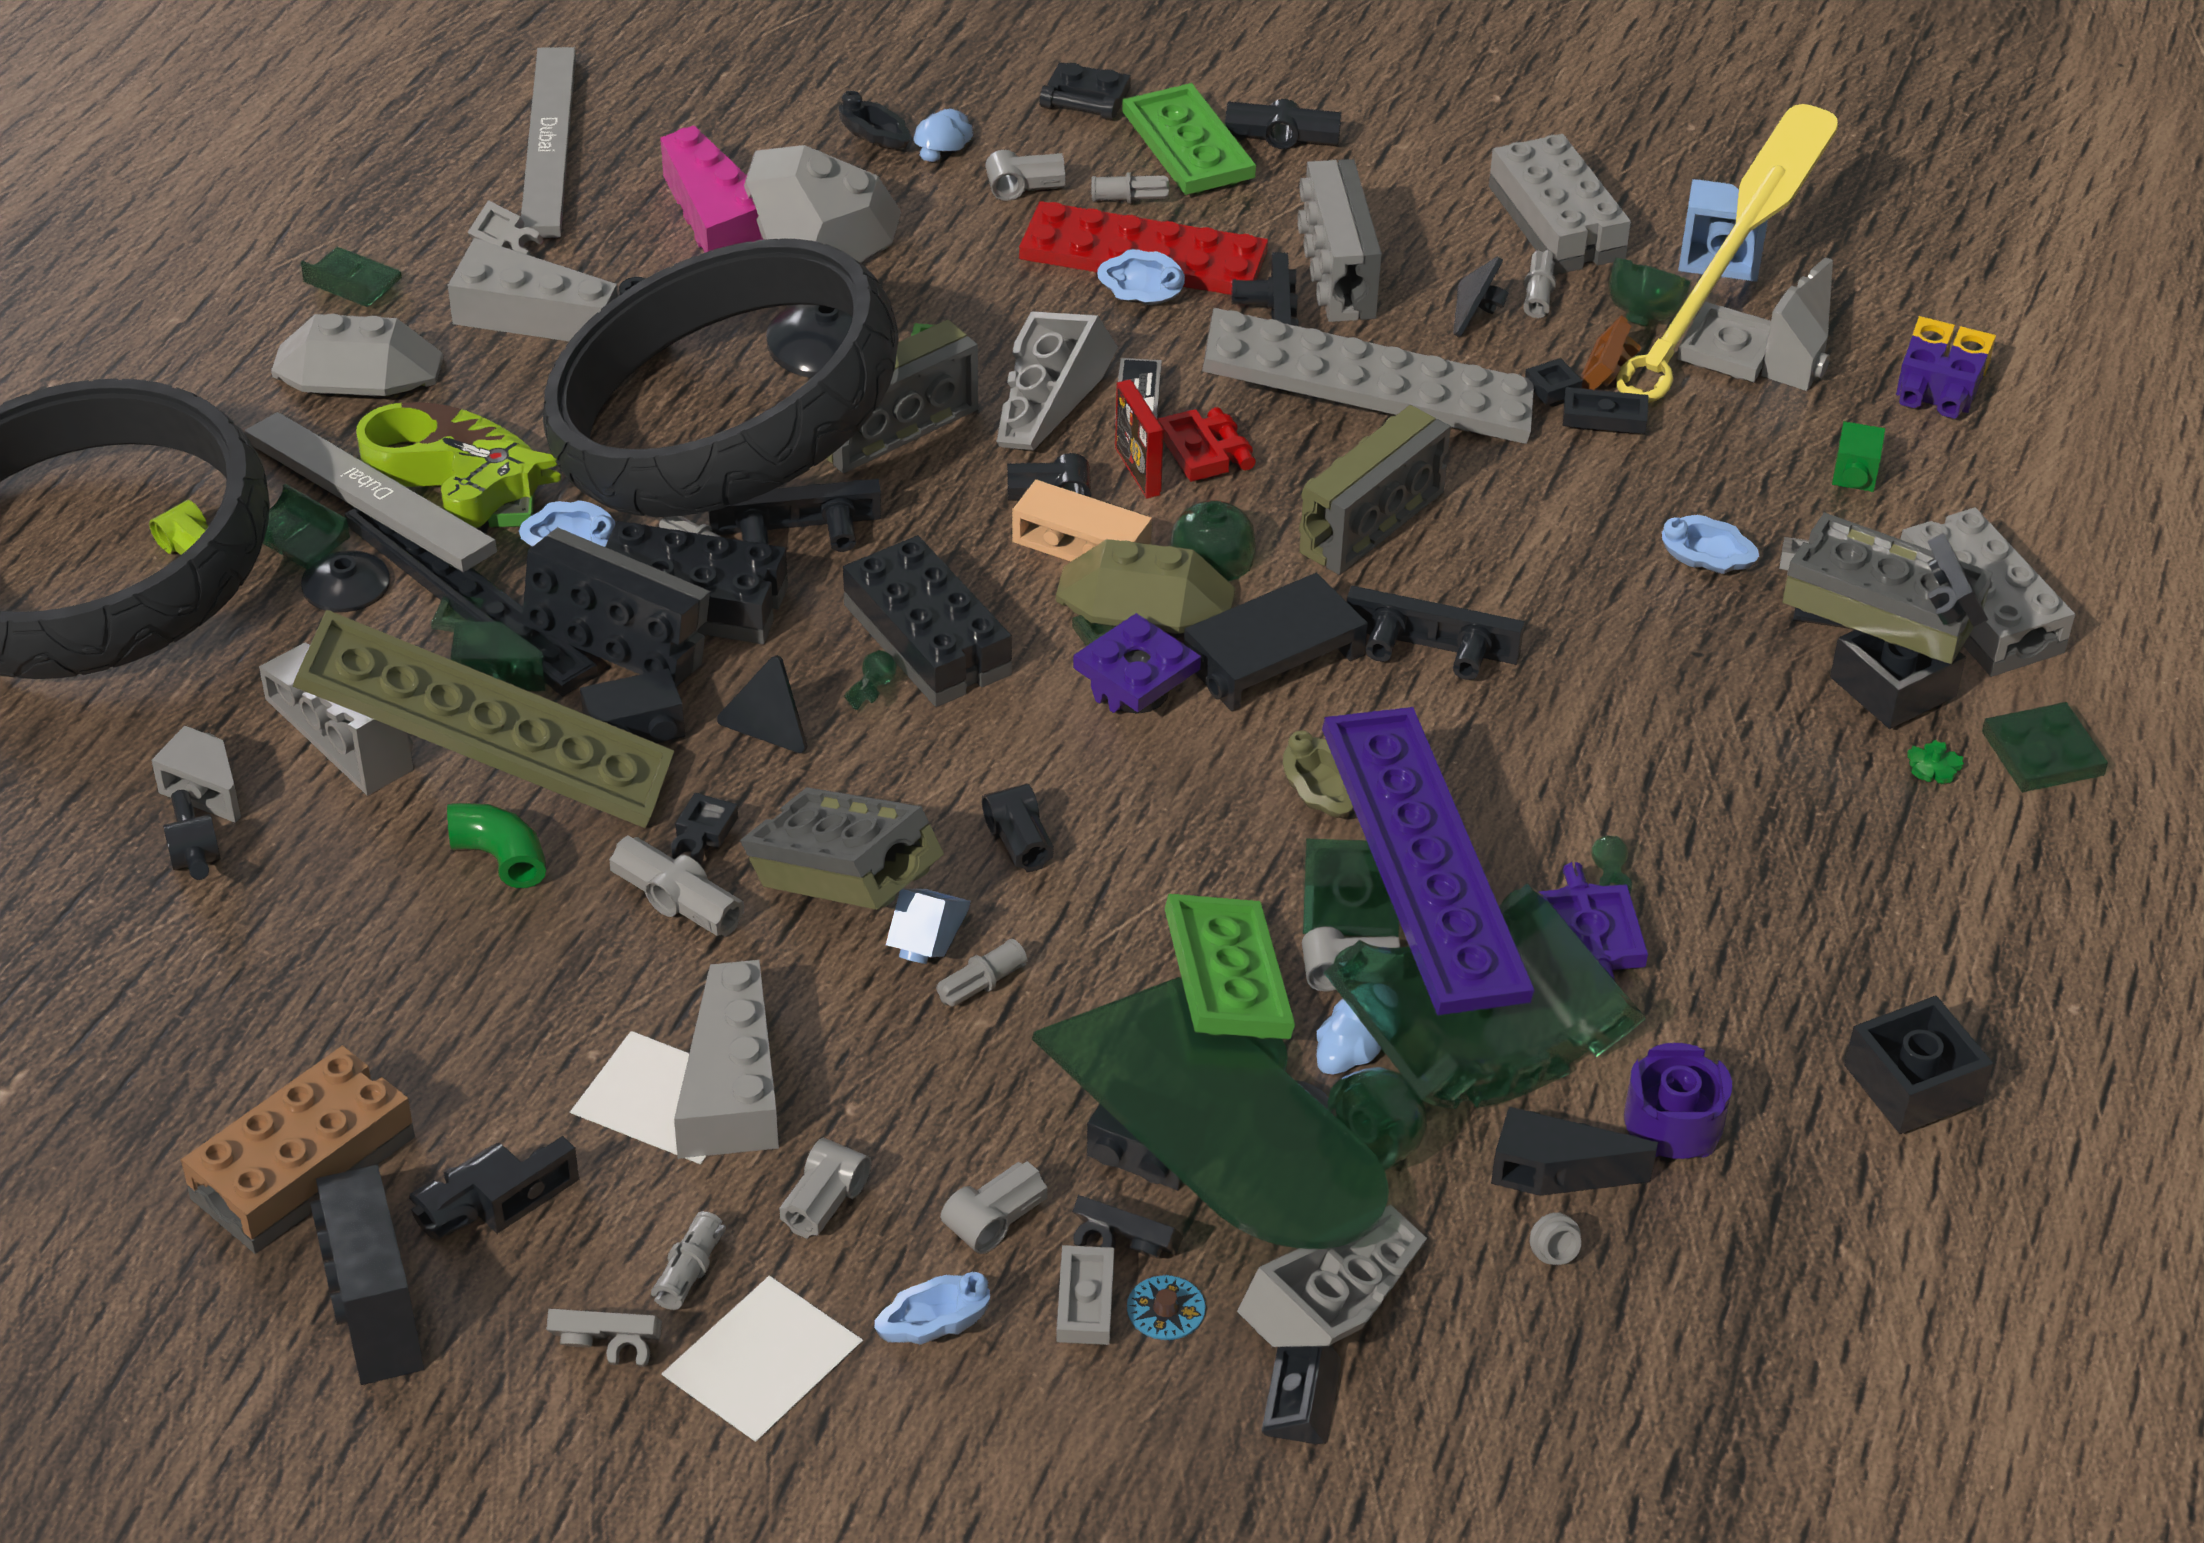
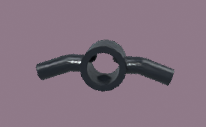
(191, 838)

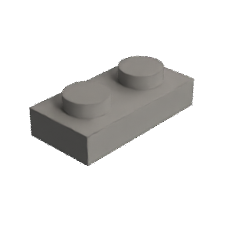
(1085, 1295)

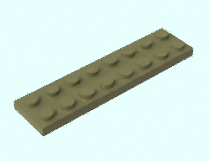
(484, 718)

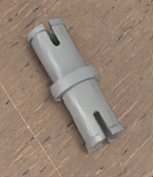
(688, 1260)

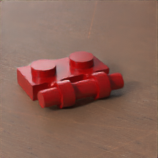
(1195, 445)

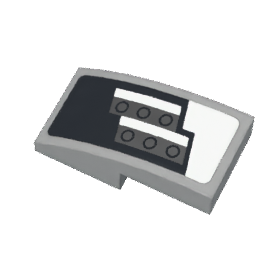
(1146, 377)

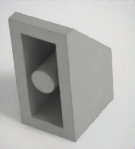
(201, 766)

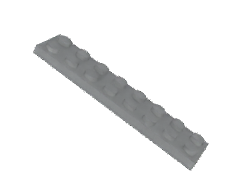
(1368, 374)

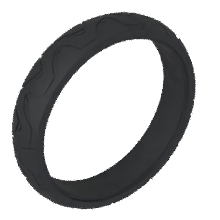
(753, 454)
(177, 597)

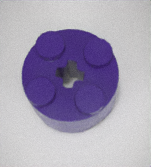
(1678, 1100)

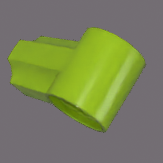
(178, 527)

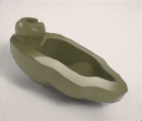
(1315, 775)

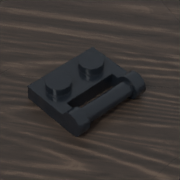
(1086, 89)

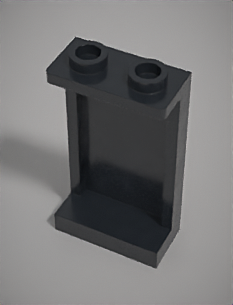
(1274, 636)

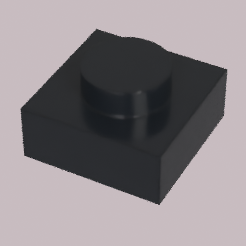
(1552, 379)

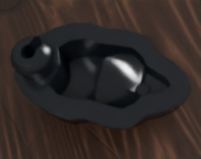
(873, 122)

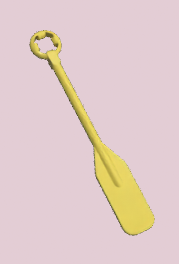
(1763, 192)

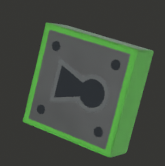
(513, 513)

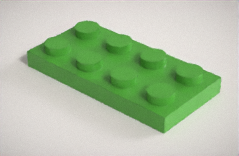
(1189, 139)
(1228, 967)

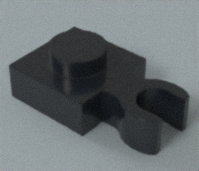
(702, 824)

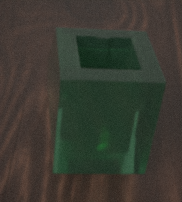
(498, 653)

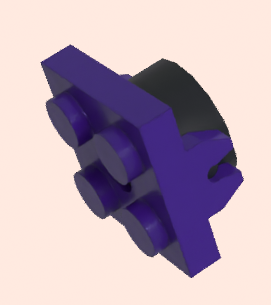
(1135, 665)

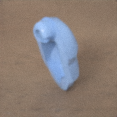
(942, 132)
(1142, 277)
(575, 517)
(1708, 544)
(1344, 1041)
(934, 1309)

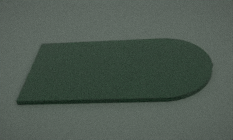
(1223, 1120)

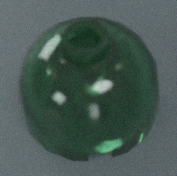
(1646, 291)
(1219, 535)
(1381, 1111)

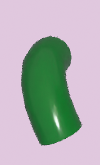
(501, 835)

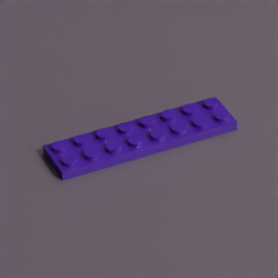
(1427, 862)

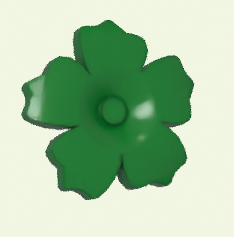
(1934, 762)

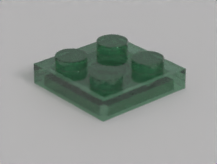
(2044, 747)

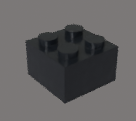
(1893, 679)
(1918, 1064)

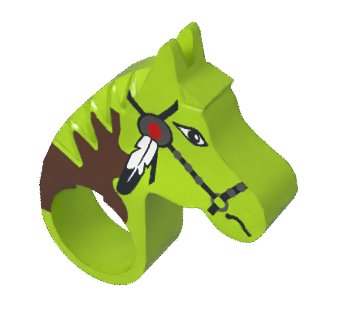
(463, 452)

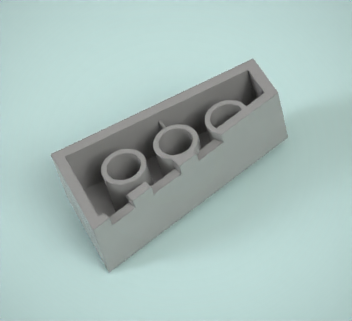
(523, 293)
(357, 745)
(728, 1076)

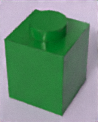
(1858, 456)

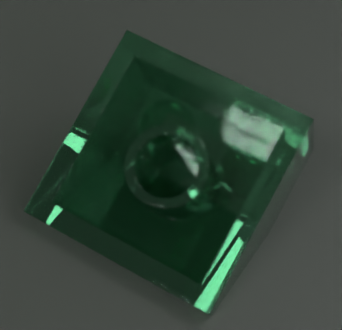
(1345, 889)

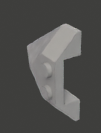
(821, 200)

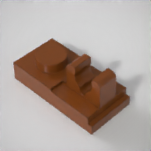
(1609, 354)

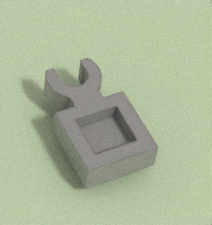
(503, 228)

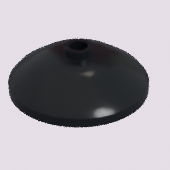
(806, 337)

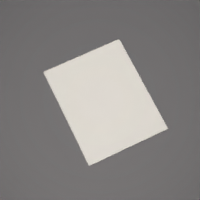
(638, 1092)
(762, 1358)

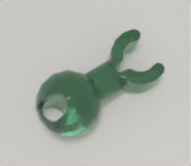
(878, 670)
(1609, 855)

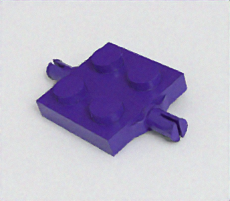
(1601, 919)

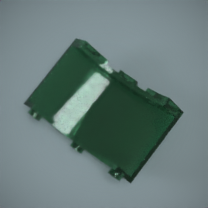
(1496, 1050)

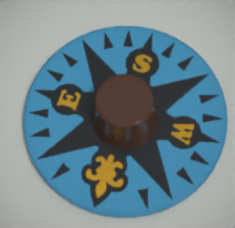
(1166, 1307)

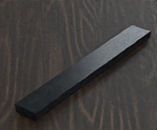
(563, 664)

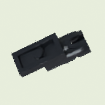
(494, 1188)

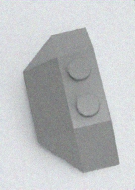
(356, 356)

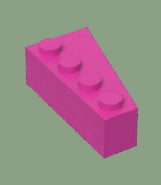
(708, 190)

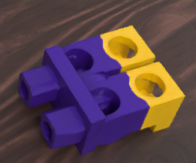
(1942, 379)

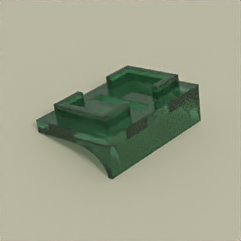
(335, 273)
(314, 541)

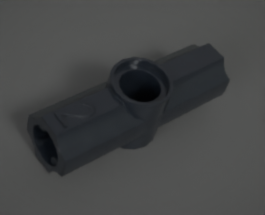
(1300, 125)

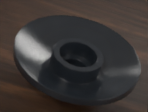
(345, 581)

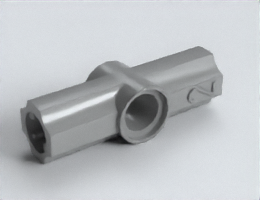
(676, 886)

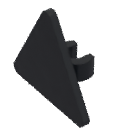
(1476, 291)
(767, 709)

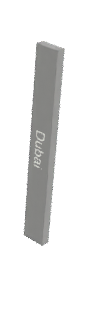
(549, 141)
(371, 492)

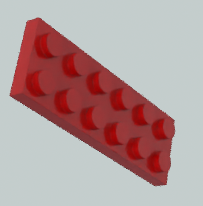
(1090, 237)

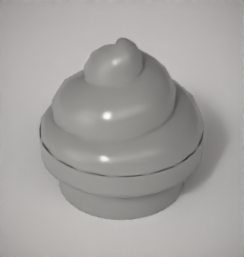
(1555, 1239)

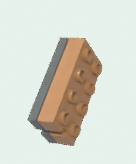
(266, 1163)

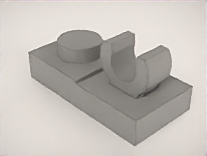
(580, 1328)

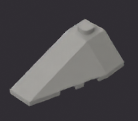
(1800, 331)
(1054, 369)
(1329, 1292)

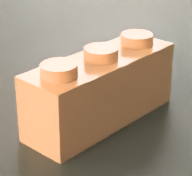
(1072, 523)

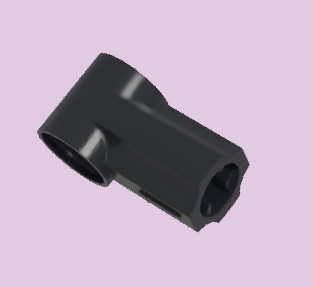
(1067, 472)
(1016, 818)

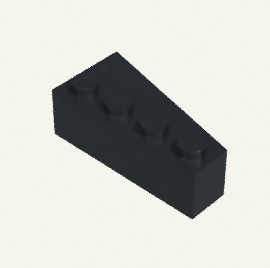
(368, 1271)

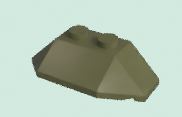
(1157, 582)

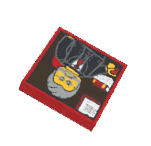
(1139, 438)

